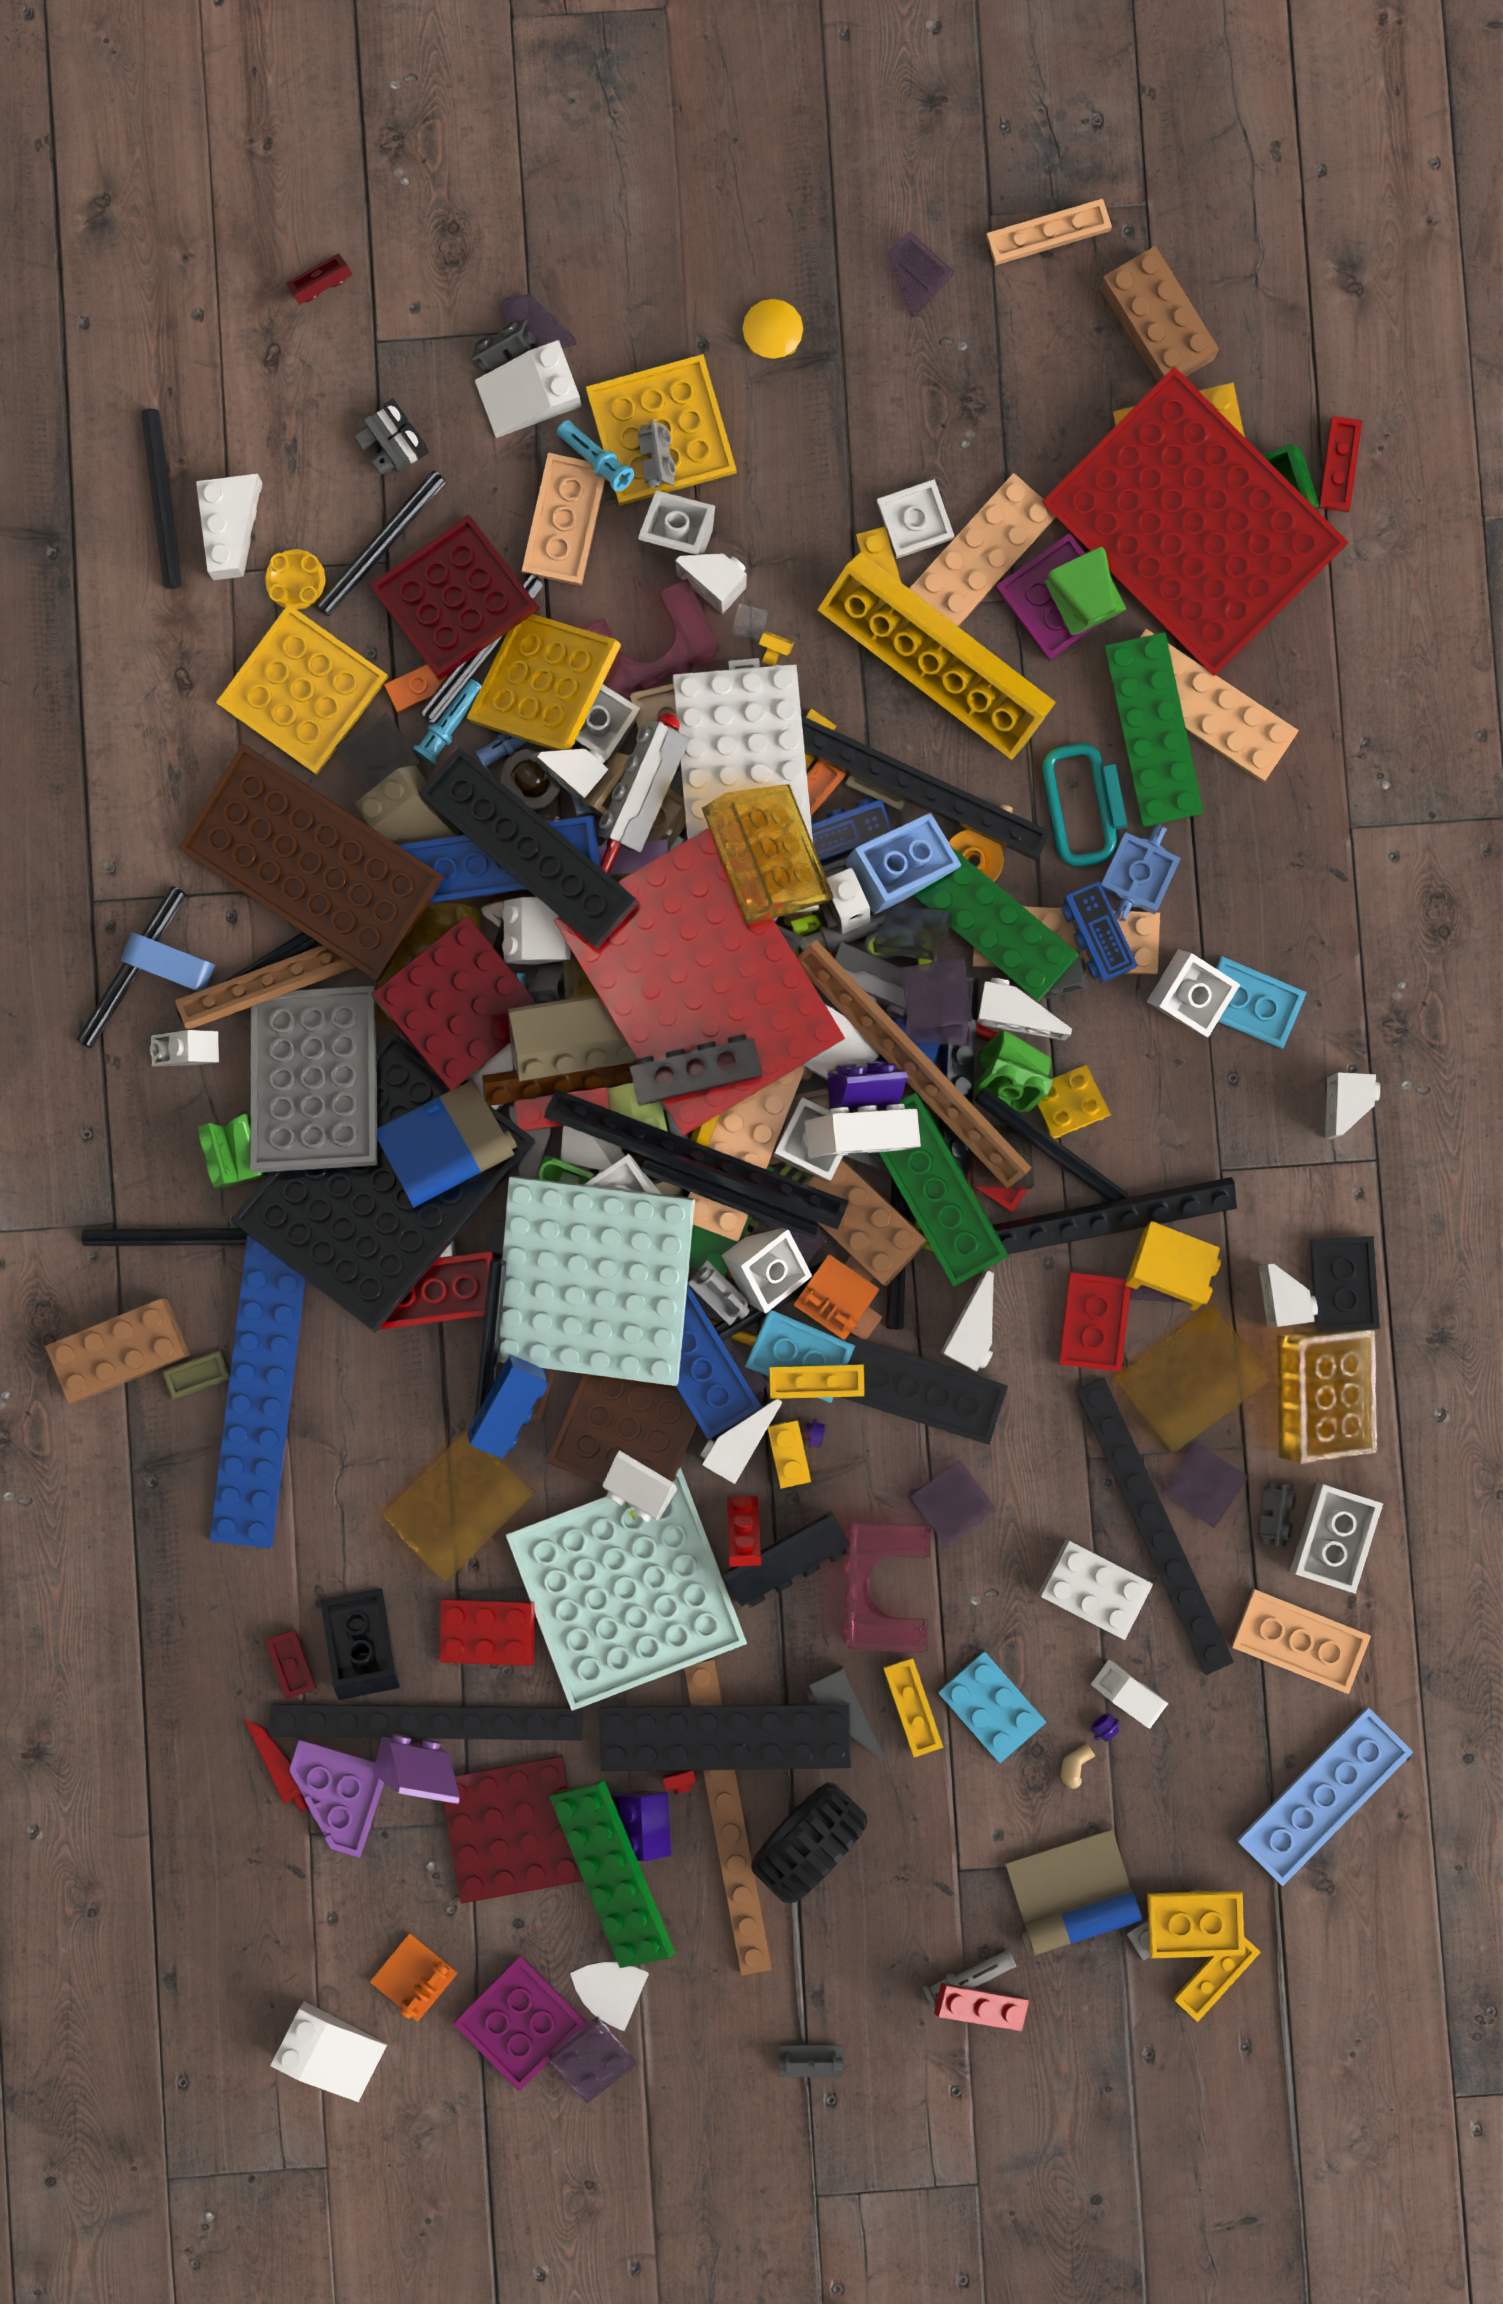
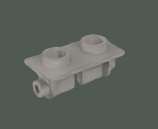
(655, 440)
(719, 1293)

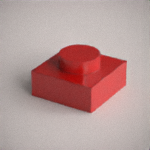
(679, 1781)

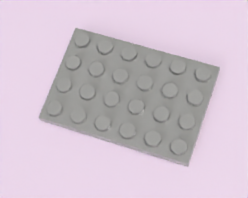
(314, 1080)

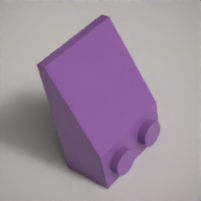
(416, 1768)

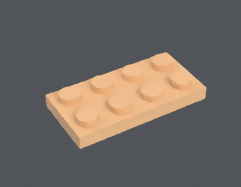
(564, 520)
(1300, 1641)

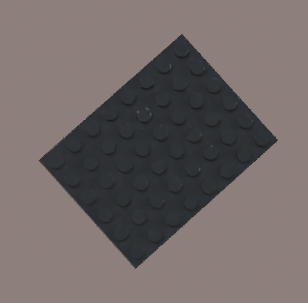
(355, 1226)

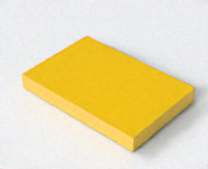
(1195, 1924)

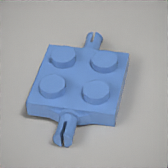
(1140, 873)

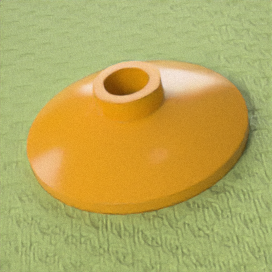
(974, 845)

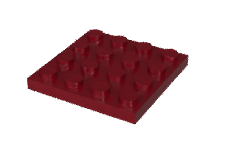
(454, 597)
(454, 1003)
(508, 1831)

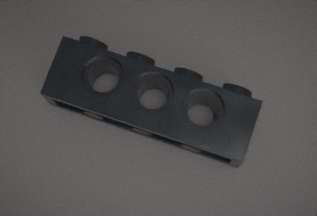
(745, 1069)

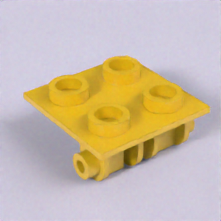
(1072, 1103)

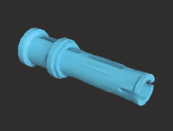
(572, 435)
(440, 733)

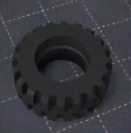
(809, 1843)

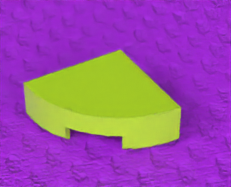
(806, 925)

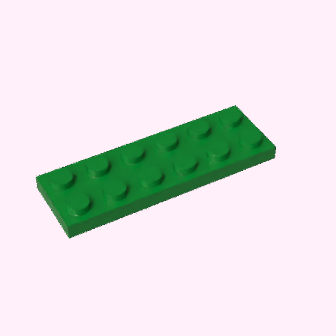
(1154, 729)
(1000, 928)
(944, 1201)
(612, 1874)

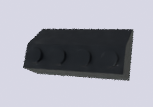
(787, 1558)

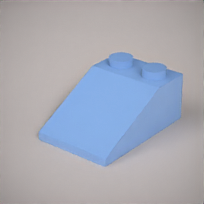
(902, 862)

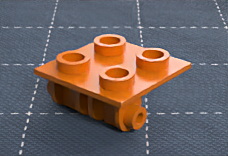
(836, 1297)
(413, 1977)

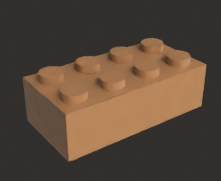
(1158, 315)
(871, 1225)
(117, 1350)

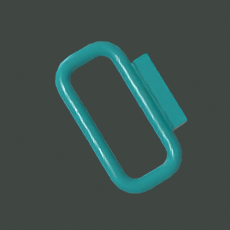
(1108, 797)

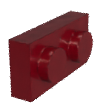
(319, 278)
(290, 1664)

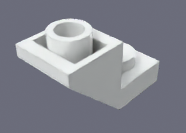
(1129, 1694)

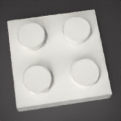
(915, 519)

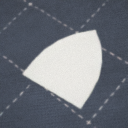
(610, 1990)

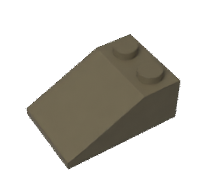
(400, 812)

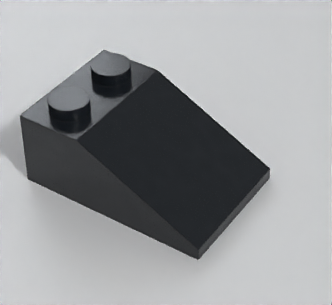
(359, 1644)

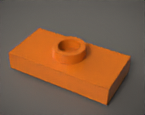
(413, 688)
(822, 781)

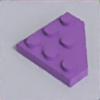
(338, 1793)

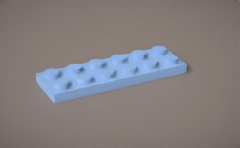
(1324, 1796)

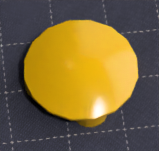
(772, 329)
(295, 579)

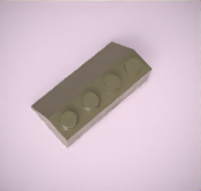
(565, 1038)

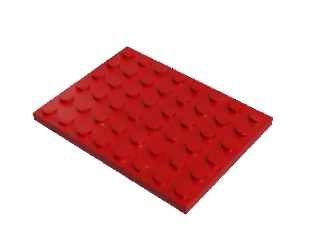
(1195, 521)
(698, 974)

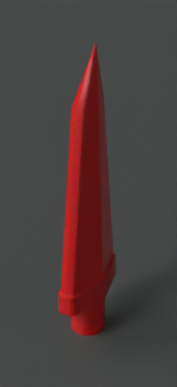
(278, 1766)

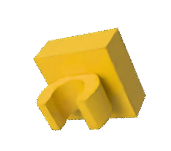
(775, 645)

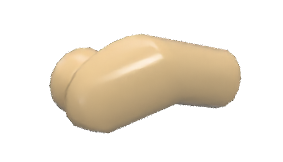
(1072, 1766)

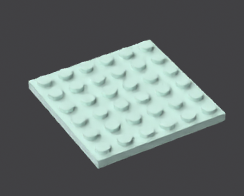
(595, 1279)
(625, 1594)

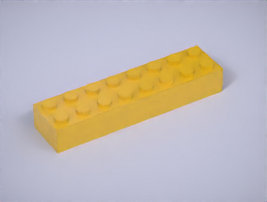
(936, 655)

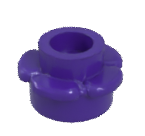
(814, 1434)
(1105, 1727)

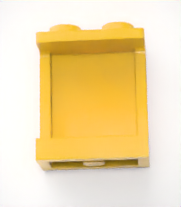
(1174, 1264)

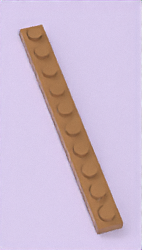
(921, 1072)
(731, 1839)

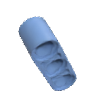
(167, 962)

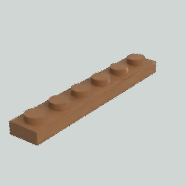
(260, 986)

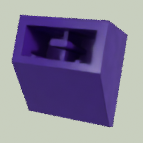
(865, 1086)
(645, 1822)

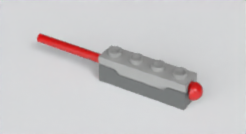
(642, 787)
(883, 982)

